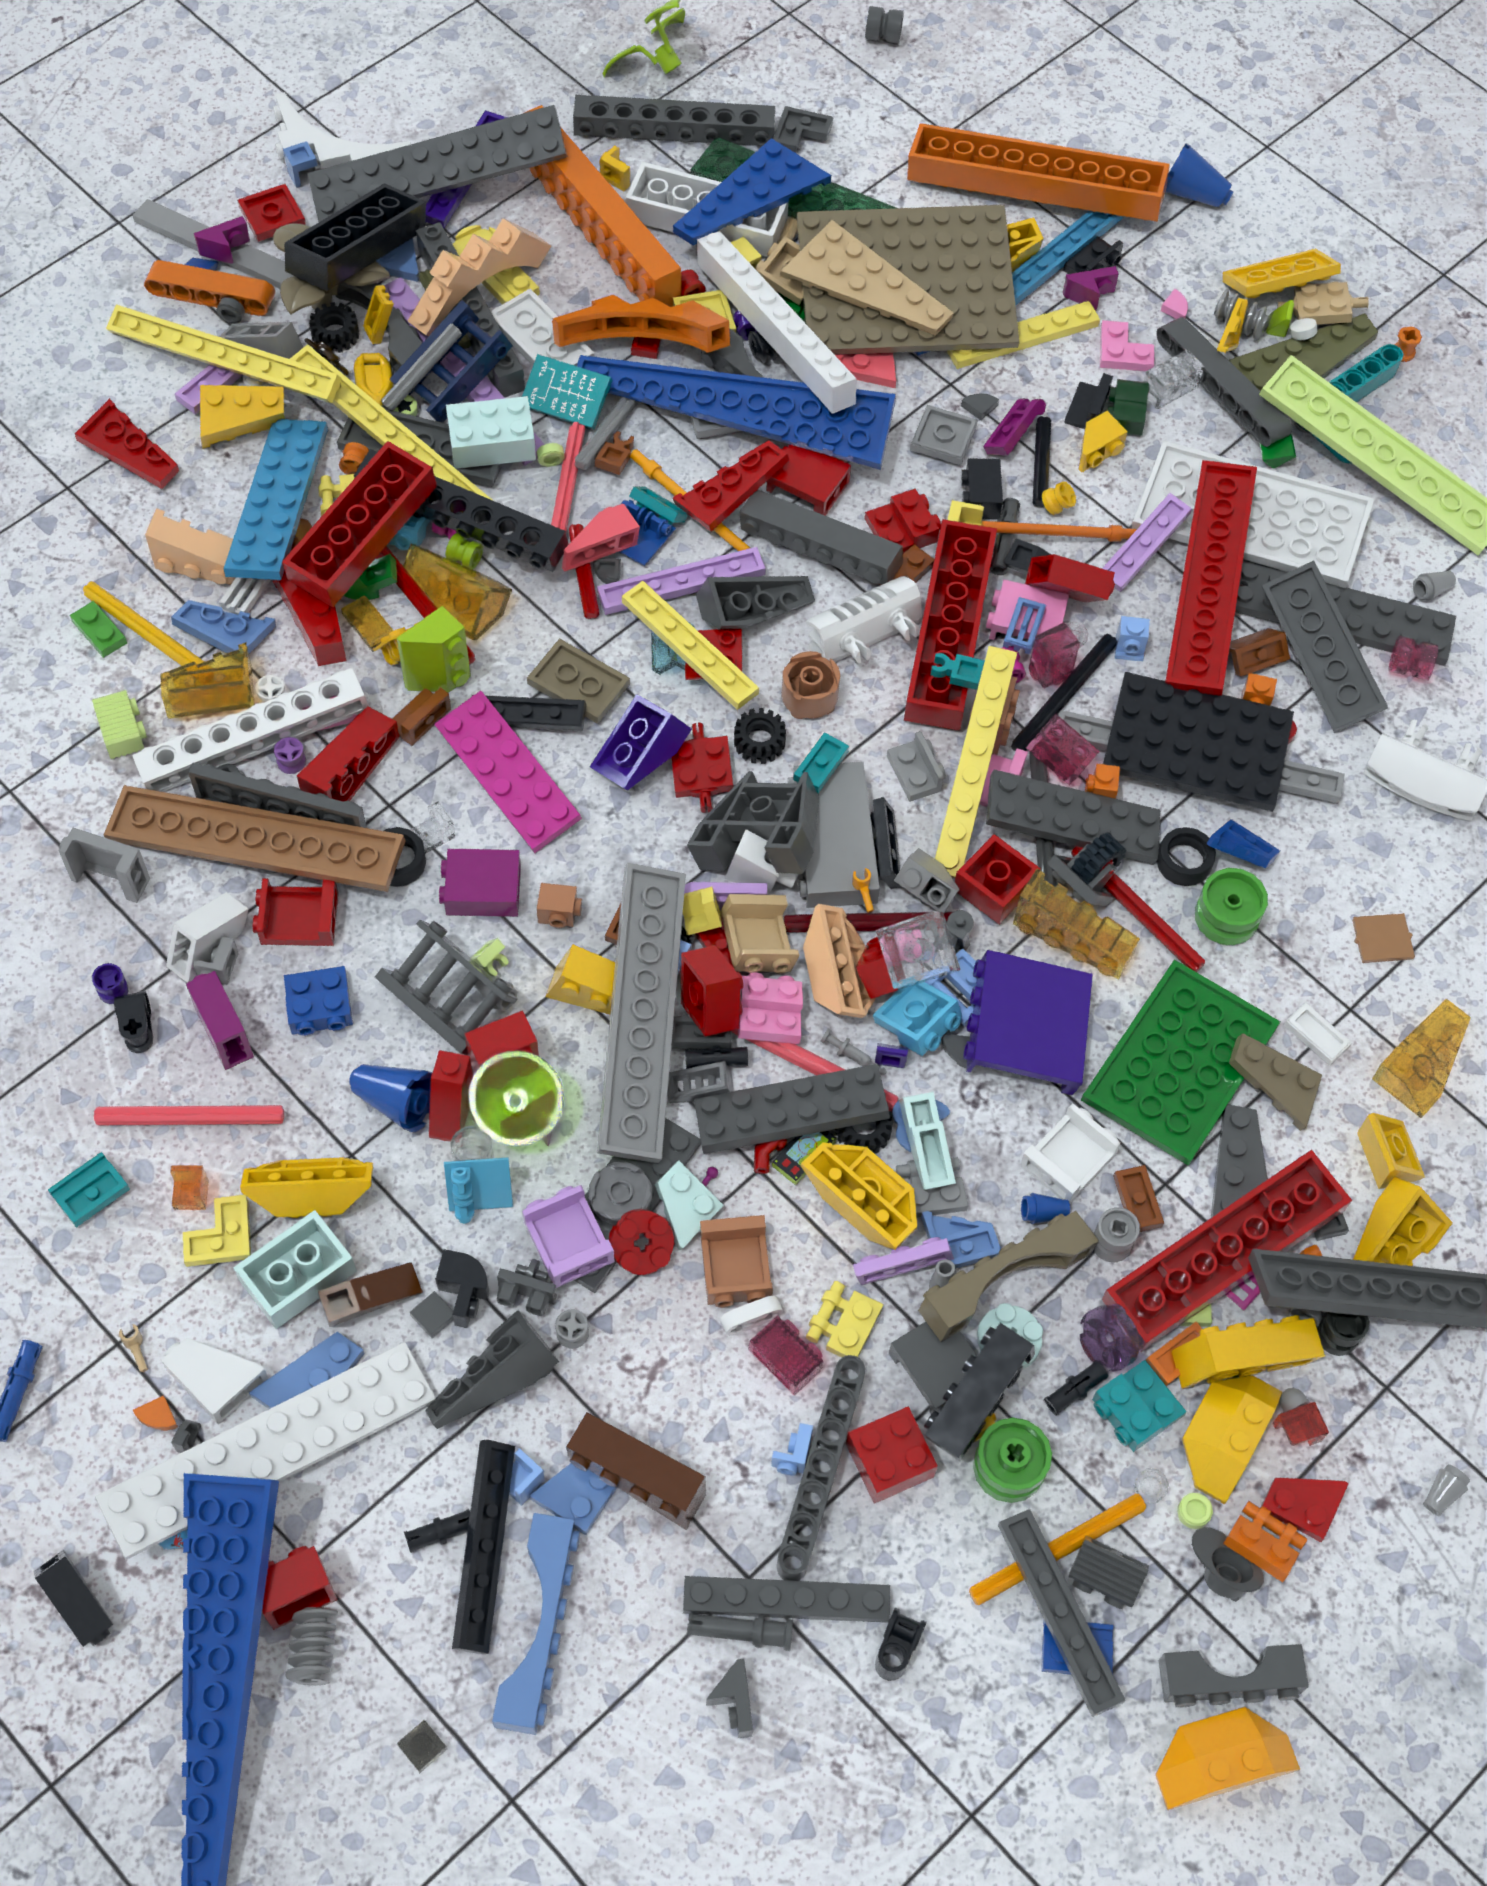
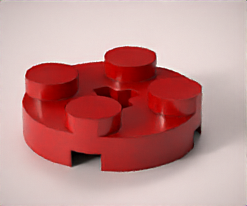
(656, 1252)

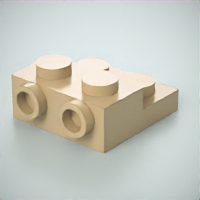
(778, 258)

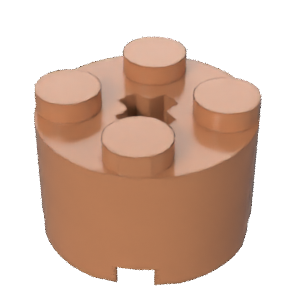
(810, 685)

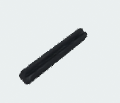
(1042, 459)

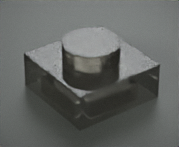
(422, 1746)

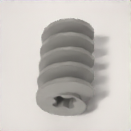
(1254, 320)
(309, 1646)

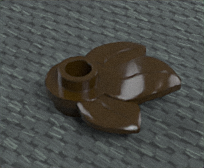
(327, 353)

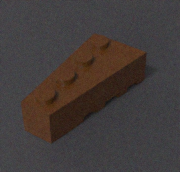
(637, 1470)

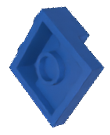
(318, 1000)

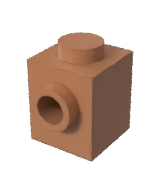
(558, 905)

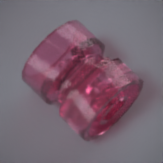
(1413, 658)

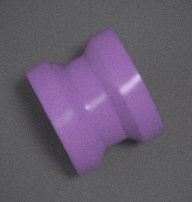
(283, 752)

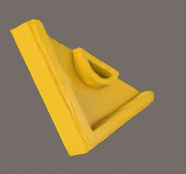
(1232, 332)

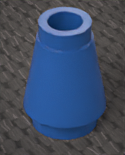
(1043, 1208)

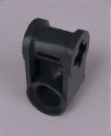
(135, 1021)
(900, 1640)

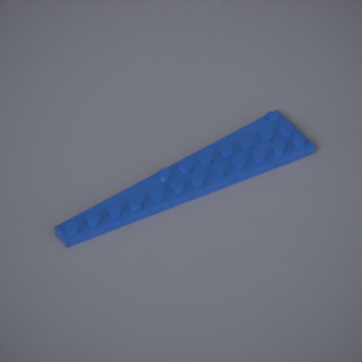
(758, 406)

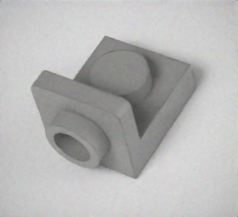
(222, 960)

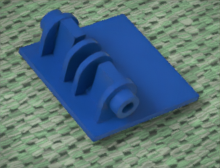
(651, 536)

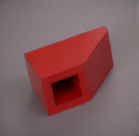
(874, 971)

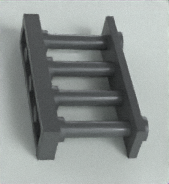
(418, 999)

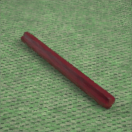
(860, 921)

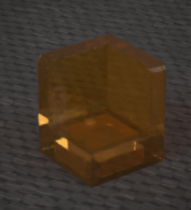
(189, 1187)

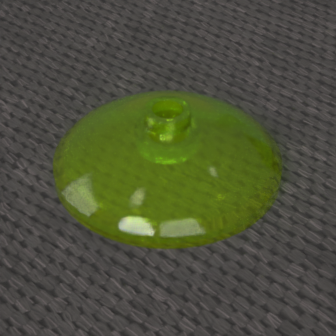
(521, 1076)

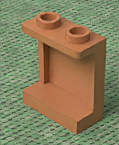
(735, 1260)

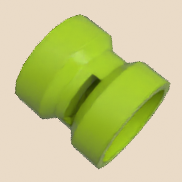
(464, 551)

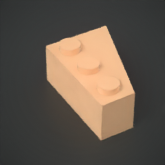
(187, 550)

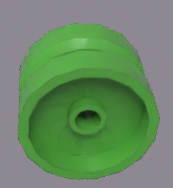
(1231, 906)
(1018, 1441)

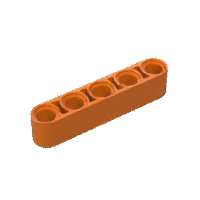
(208, 286)

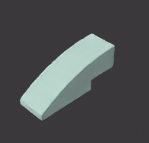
(927, 1140)

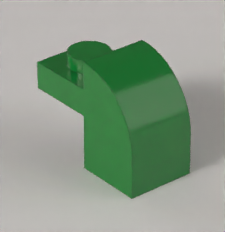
(378, 575)

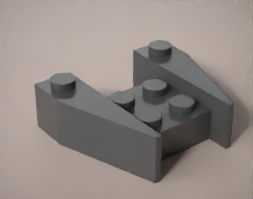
(775, 811)

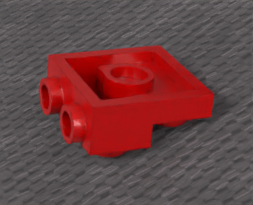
(905, 520)

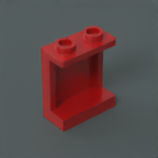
(812, 477)
(296, 914)

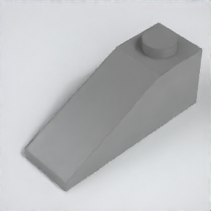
(271, 337)

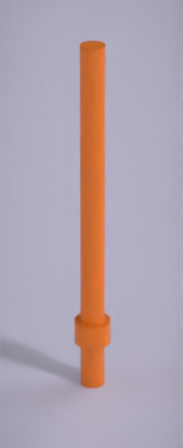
(1113, 533)

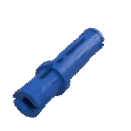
(19, 1377)

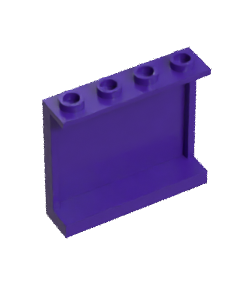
(1029, 1019)

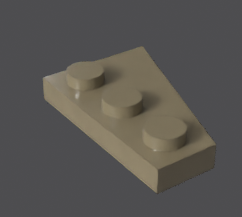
(1280, 1077)

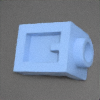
(799, 1447)

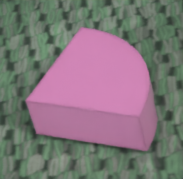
(1175, 305)

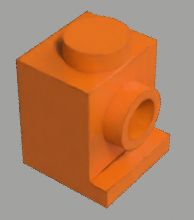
(1259, 689)
(1103, 781)

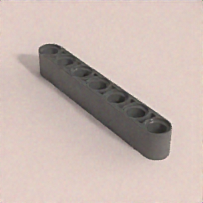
(1227, 383)
(821, 1482)

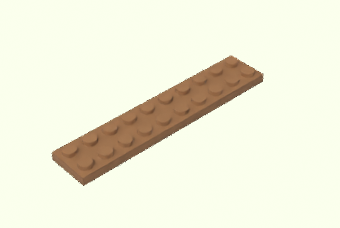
(255, 838)

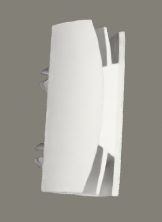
(867, 620)
(1428, 778)

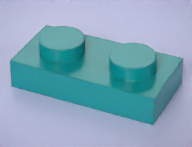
(658, 504)
(822, 760)

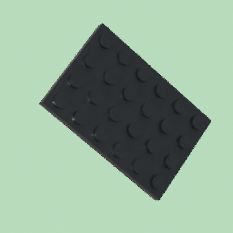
(1199, 741)

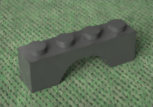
(1190, 1679)

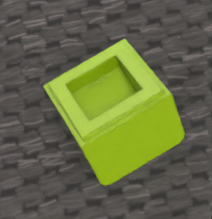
(1281, 320)

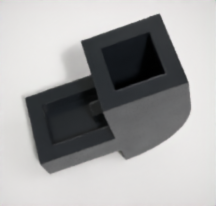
(466, 1277)

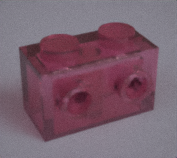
(1053, 655)
(1061, 750)

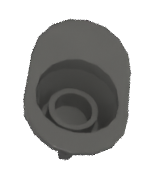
(1225, 1569)

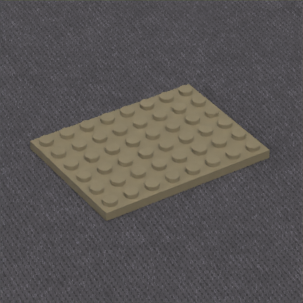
(948, 252)

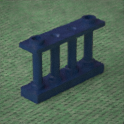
(471, 375)

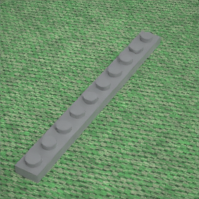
(1295, 777)

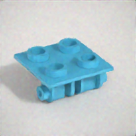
(477, 1186)

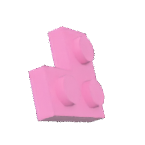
(1119, 353)

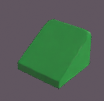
(1278, 452)

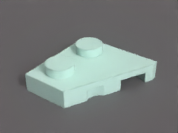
(685, 1202)

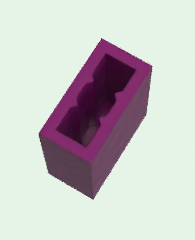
(481, 882)
(219, 1020)

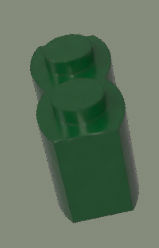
(1129, 404)

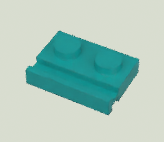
(88, 1189)

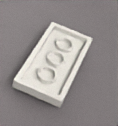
(529, 328)

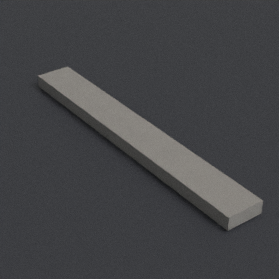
(183, 228)

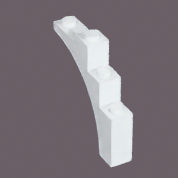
(326, 148)

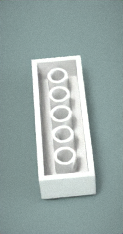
(665, 195)

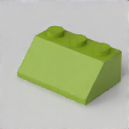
(434, 653)

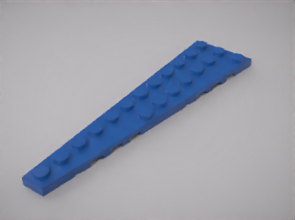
(225, 1587)

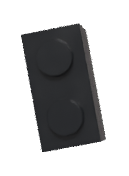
(983, 485)

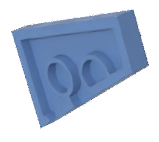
(221, 628)
(311, 1369)
(574, 1496)

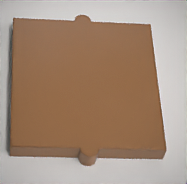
(1383, 938)

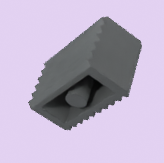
(1108, 1572)

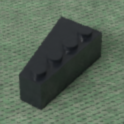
(979, 1390)

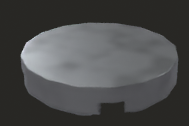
(619, 1190)

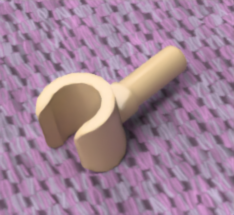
(134, 1345)

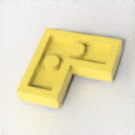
(226, 1241)

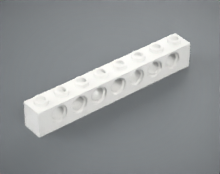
(267, 732)

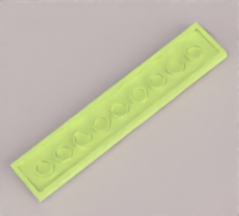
(1380, 452)

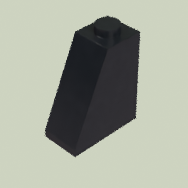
(73, 1599)

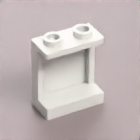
(1071, 1154)

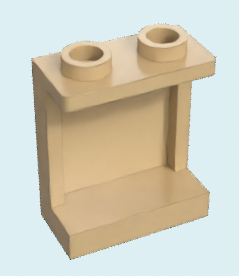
(757, 933)

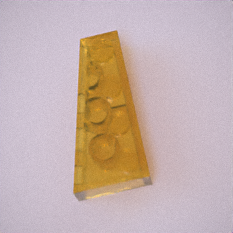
(1074, 927)

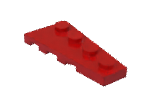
(122, 442)
(720, 496)

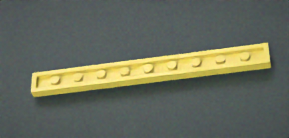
(224, 353)
(381, 423)

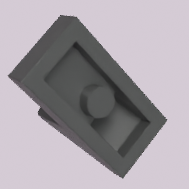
(734, 1689)

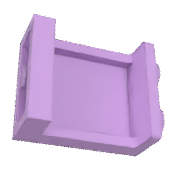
(567, 1235)

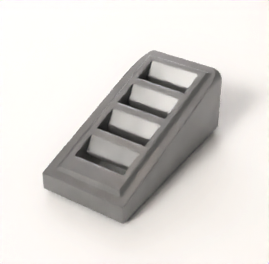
(710, 1072)

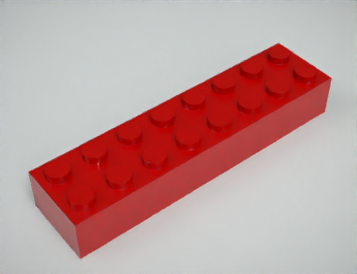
(950, 621)
(1216, 1253)

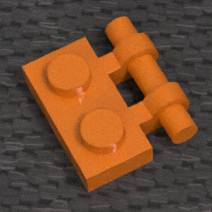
(1262, 1548)

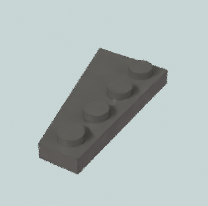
(1239, 1157)

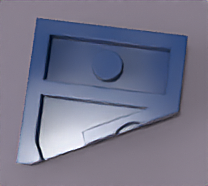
(1244, 844)

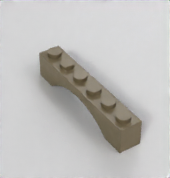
(1058, 1246)

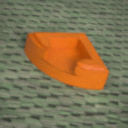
(156, 1414)

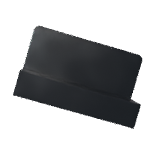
(1088, 402)

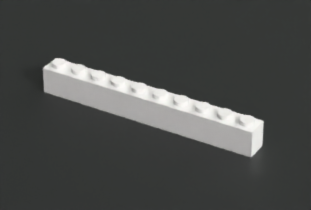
(777, 322)

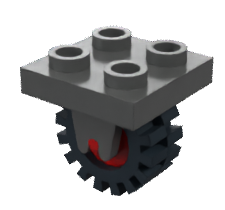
(1090, 869)

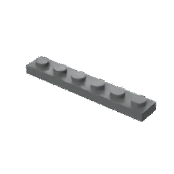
(786, 1599)
(1061, 1613)

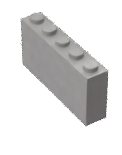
(841, 841)

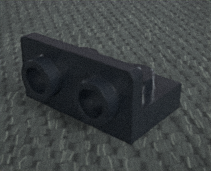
(1095, 256)

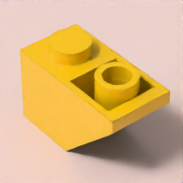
(1101, 439)

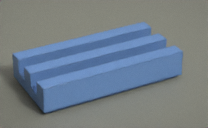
(1019, 643)

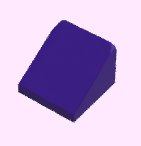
(891, 1055)

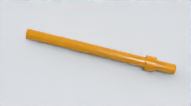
(654, 471)

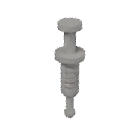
(850, 1051)

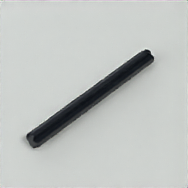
(1065, 691)

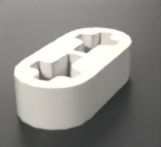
(751, 1315)

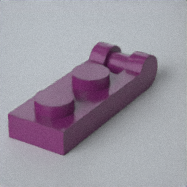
(1014, 426)

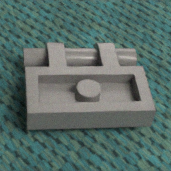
(935, 1200)

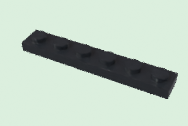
(483, 1547)

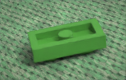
(98, 629)

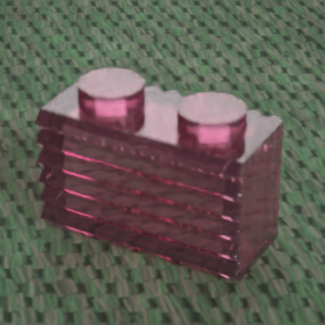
(786, 1354)

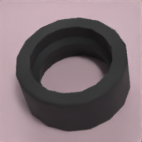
(413, 871)
(1176, 873)

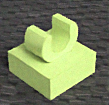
(488, 953)

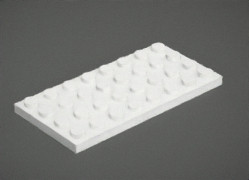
(1288, 519)

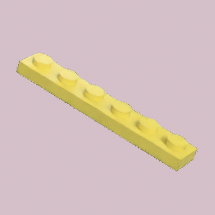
(1035, 332)
(690, 645)

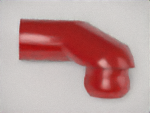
(762, 1154)

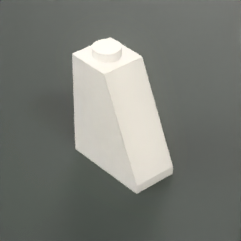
(201, 931)
(213, 1376)

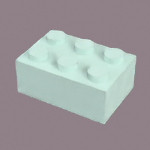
(491, 432)
(293, 1268)

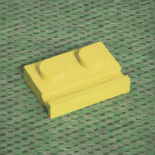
(509, 284)

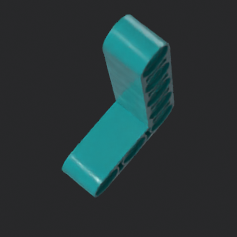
(1366, 378)

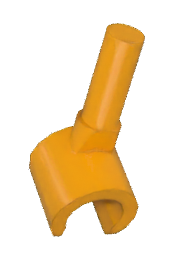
(863, 885)

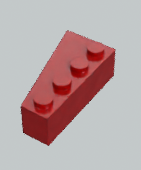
(316, 622)
(350, 756)

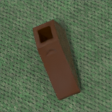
(368, 1293)

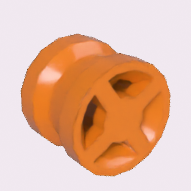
(353, 456)

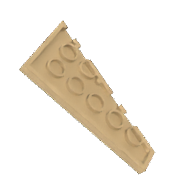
(863, 278)

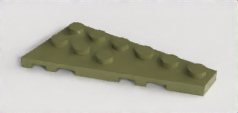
(1320, 353)

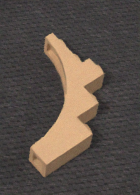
(480, 259)

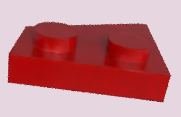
(1305, 1503)

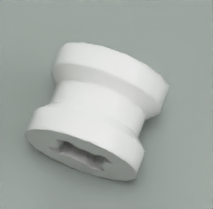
(267, 686)

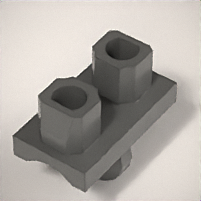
(960, 925)
(527, 1282)

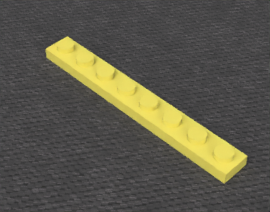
(975, 758)

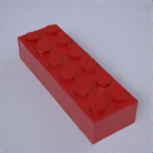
(359, 524)

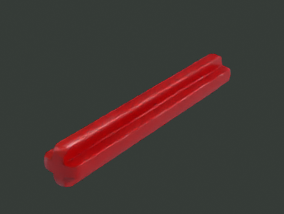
(585, 581)

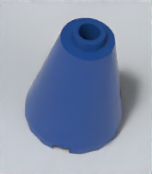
(1197, 179)
(395, 1093)

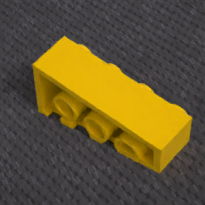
(1247, 1350)

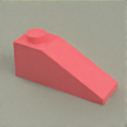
(604, 535)

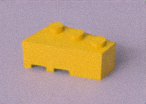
(238, 411)
(583, 980)

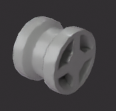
(571, 1321)

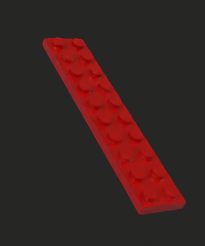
(1211, 578)

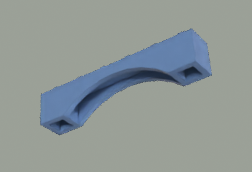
(521, 1694)

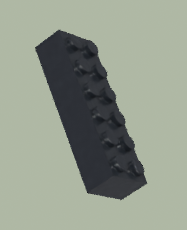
(354, 237)

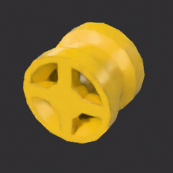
(1058, 498)

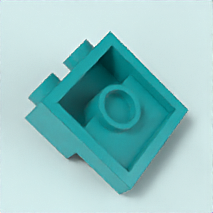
(1137, 1406)

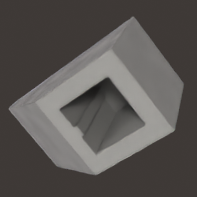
(927, 880)

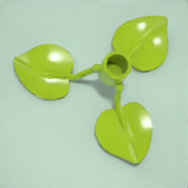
(664, 54)

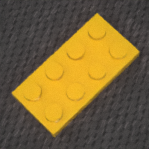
(1281, 273)

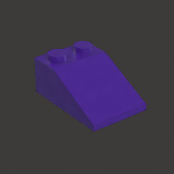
(640, 743)

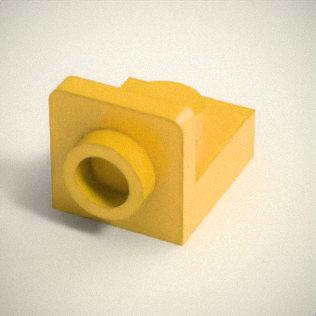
(614, 170)

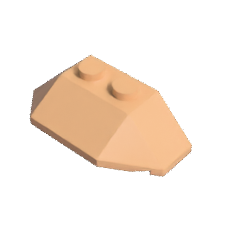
(831, 960)

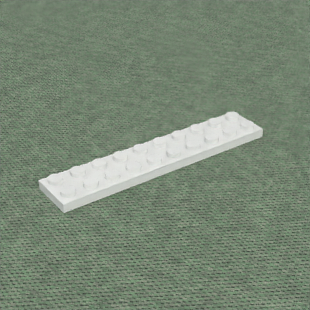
(270, 1444)

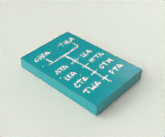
(566, 391)

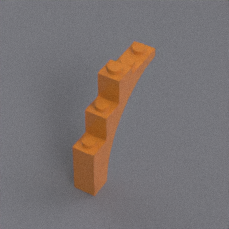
(649, 318)

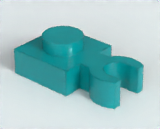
(962, 671)

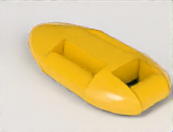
(373, 378)

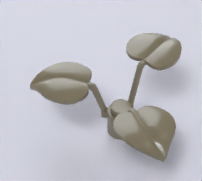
(301, 294)

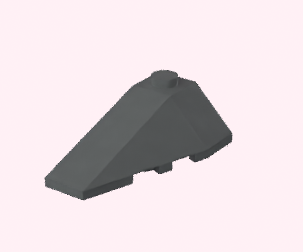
(751, 600)
(509, 1364)

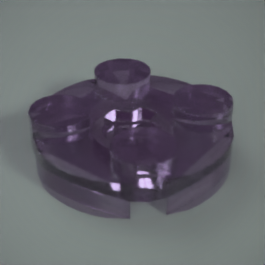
(1125, 1343)

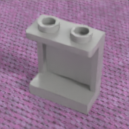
(107, 857)

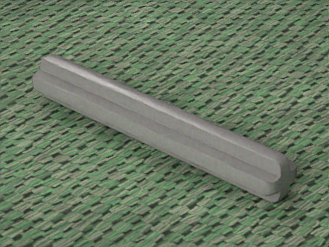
(421, 367)
(604, 433)

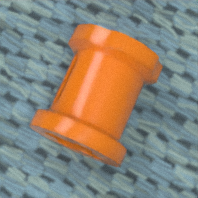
(1408, 338)

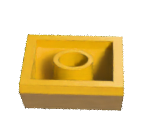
(1389, 1150)

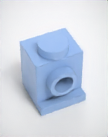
(1132, 638)

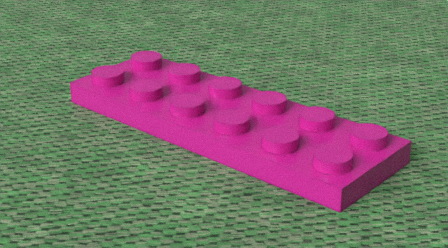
(508, 771)

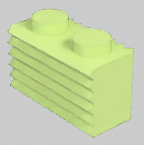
(118, 724)

